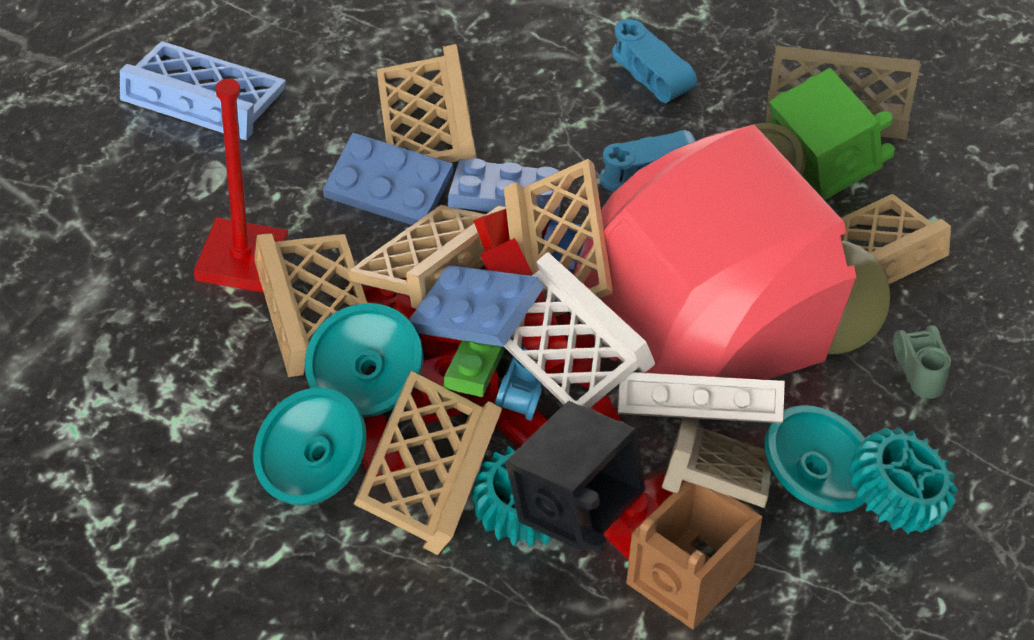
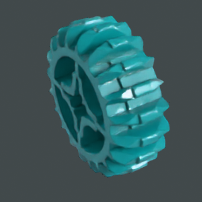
(911, 485)
(492, 511)

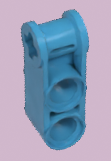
(652, 61)
(636, 155)
(519, 390)

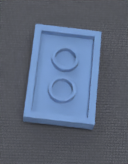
(387, 179)
(481, 184)
(476, 305)

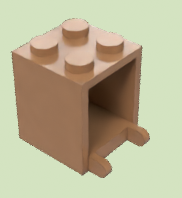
(679, 575)

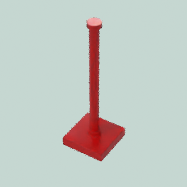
(231, 244)

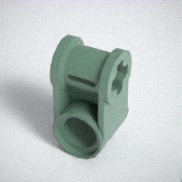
(923, 360)

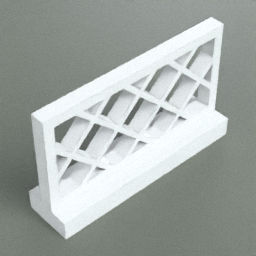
(596, 320)
(701, 397)

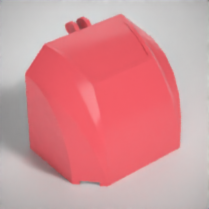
(725, 260)

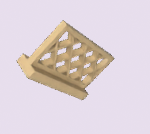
(453, 99)
(527, 224)
(459, 249)
(905, 251)
(283, 299)
(455, 482)

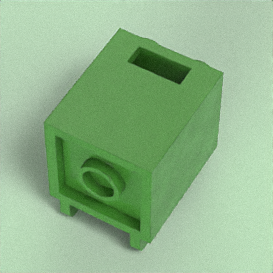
(835, 131)

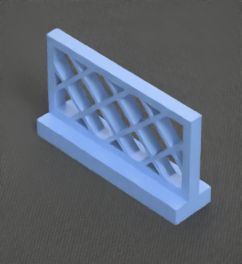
(195, 101)

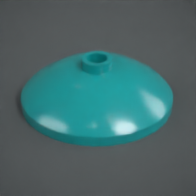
(359, 339)
(298, 434)
(813, 457)

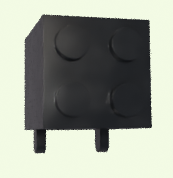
(576, 476)

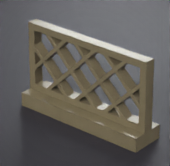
(845, 65)
(718, 464)

